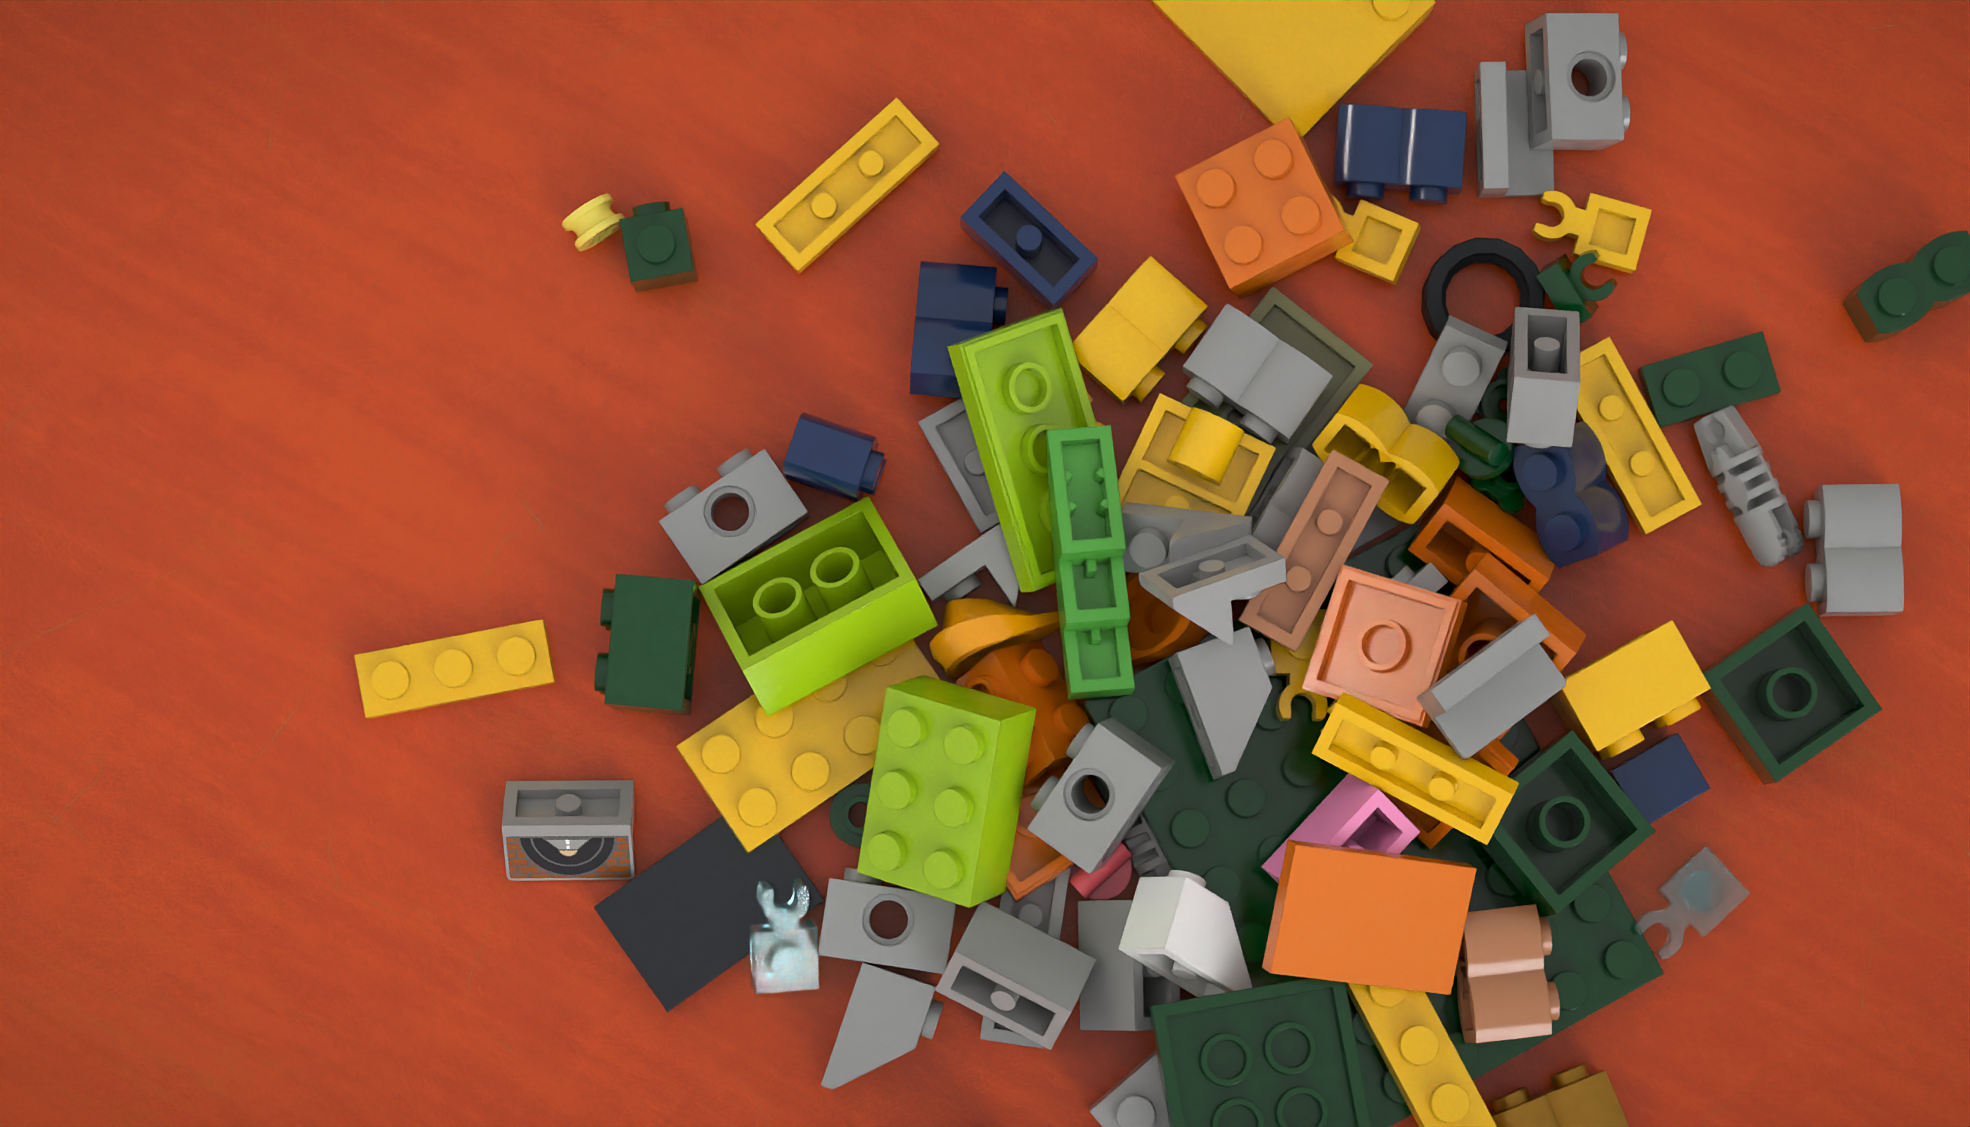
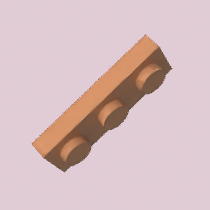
(1315, 549)

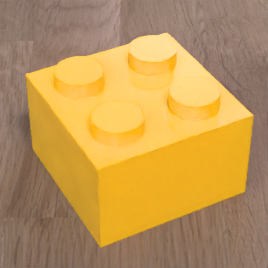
(1629, 688)

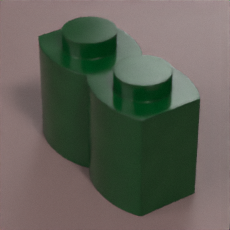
(1908, 290)

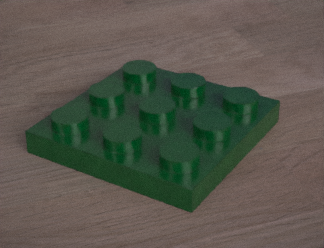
(1261, 1058)

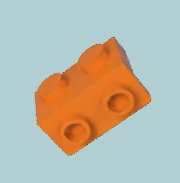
(1032, 678)

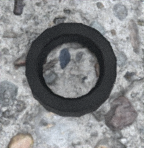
(1474, 251)

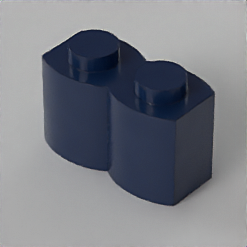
(1400, 152)
(950, 308)
(834, 458)
(1573, 501)

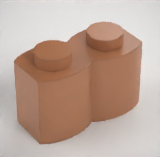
(1503, 976)

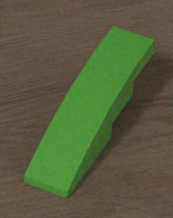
(1089, 562)

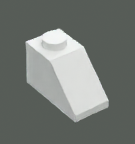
(1185, 935)

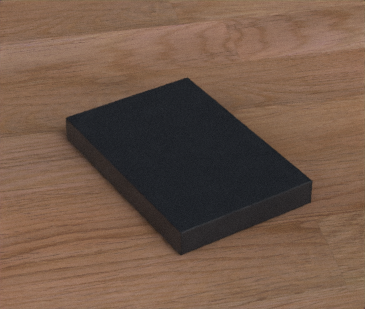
(695, 909)

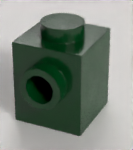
(658, 247)

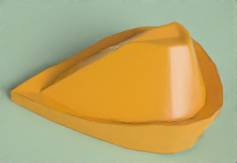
(981, 625)

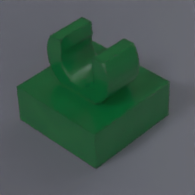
(1568, 287)

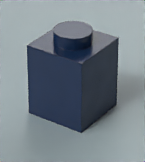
(1660, 777)

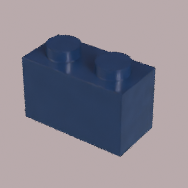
(1028, 242)

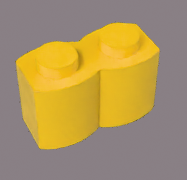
(1138, 331)
(1381, 438)

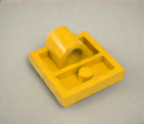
(1193, 462)

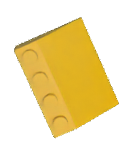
(1296, 53)

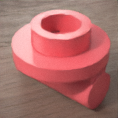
(1108, 880)

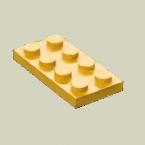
(785, 765)

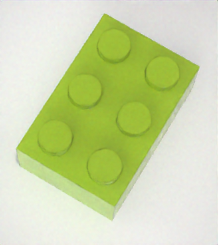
(818, 606)
(946, 790)

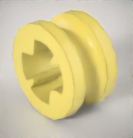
(593, 222)

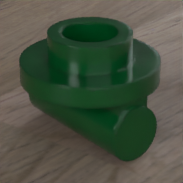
(1481, 446)

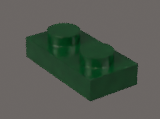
(1709, 380)

